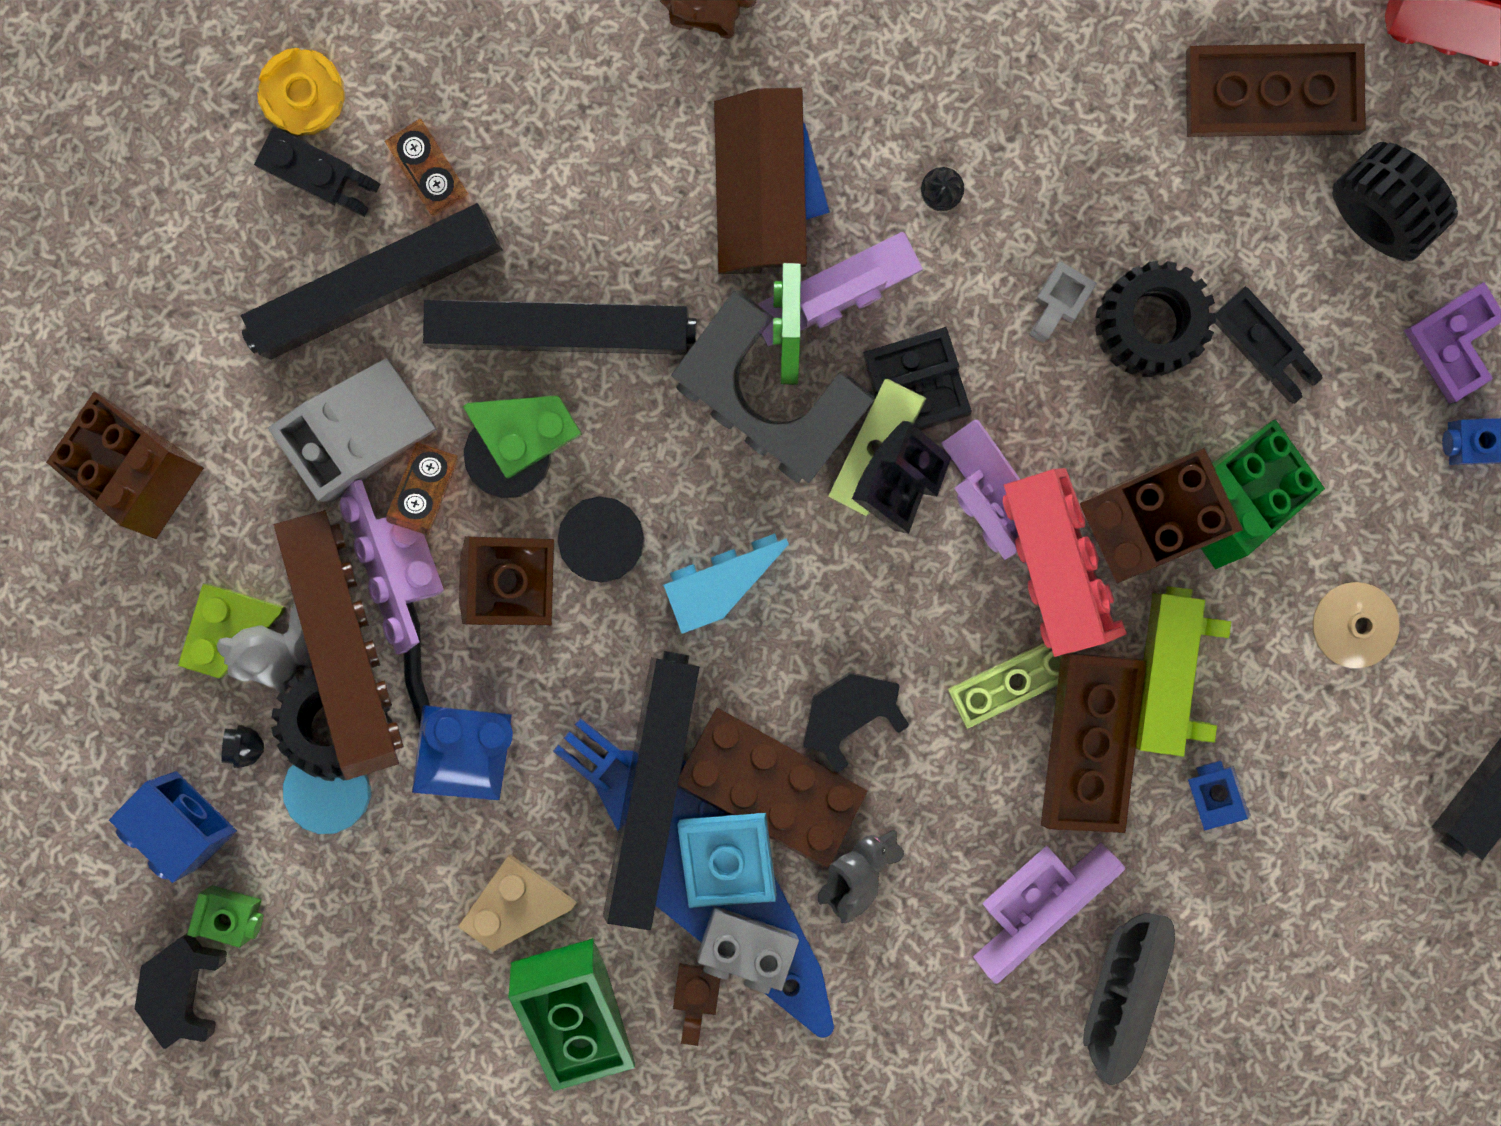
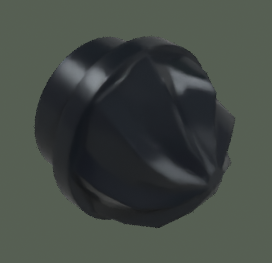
(942, 189)
(241, 746)

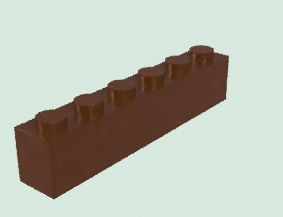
(336, 645)

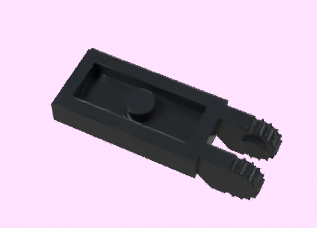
(312, 170)
(1265, 342)

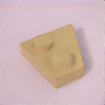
(514, 905)

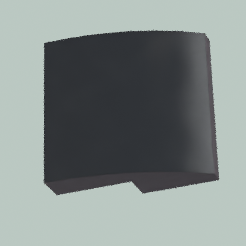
(927, 368)
(900, 475)

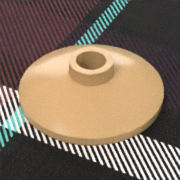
(1336, 621)

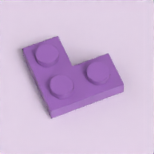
(1446, 338)

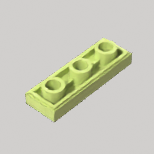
(889, 409)
(991, 692)

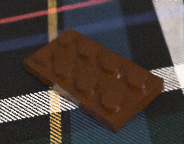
(1275, 90)
(1093, 743)
(753, 774)

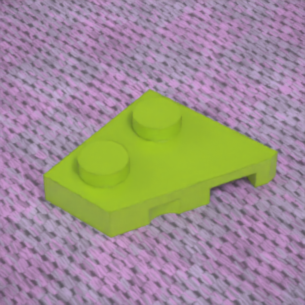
(217, 616)

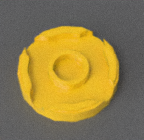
(312, 102)

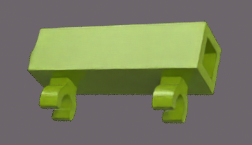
(1170, 672)

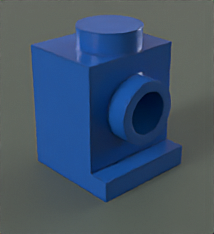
(1463, 445)
(1212, 811)

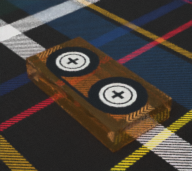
(426, 167)
(422, 489)

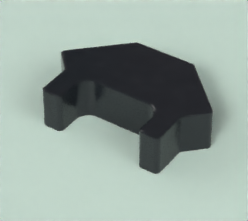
(846, 708)
(169, 989)

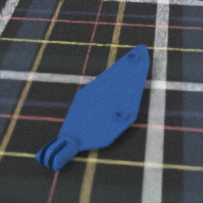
(610, 777)

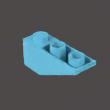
(713, 592)

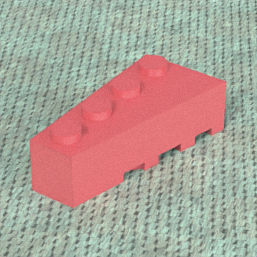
(1060, 563)

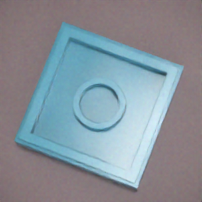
(727, 860)

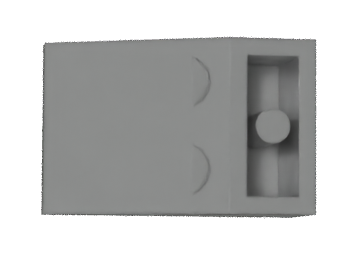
(352, 430)

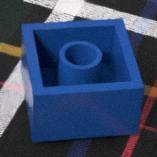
(171, 826)

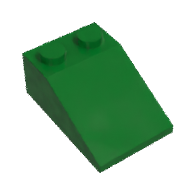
(570, 1014)

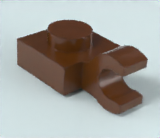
(695, 994)

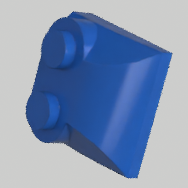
(461, 752)

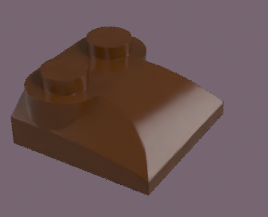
(506, 581)

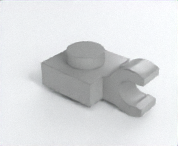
(1062, 297)

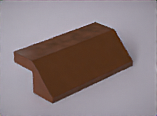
(760, 180)

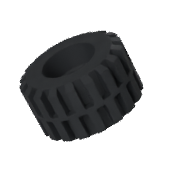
(1395, 201)
(1184, 298)
(294, 729)

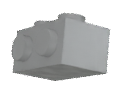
(747, 950)

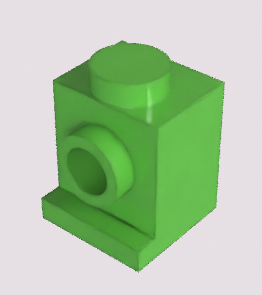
(240, 908)

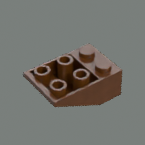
(124, 467)
(1160, 515)

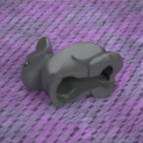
(855, 876)

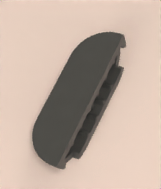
(1128, 995)

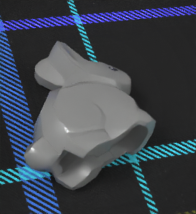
(265, 654)

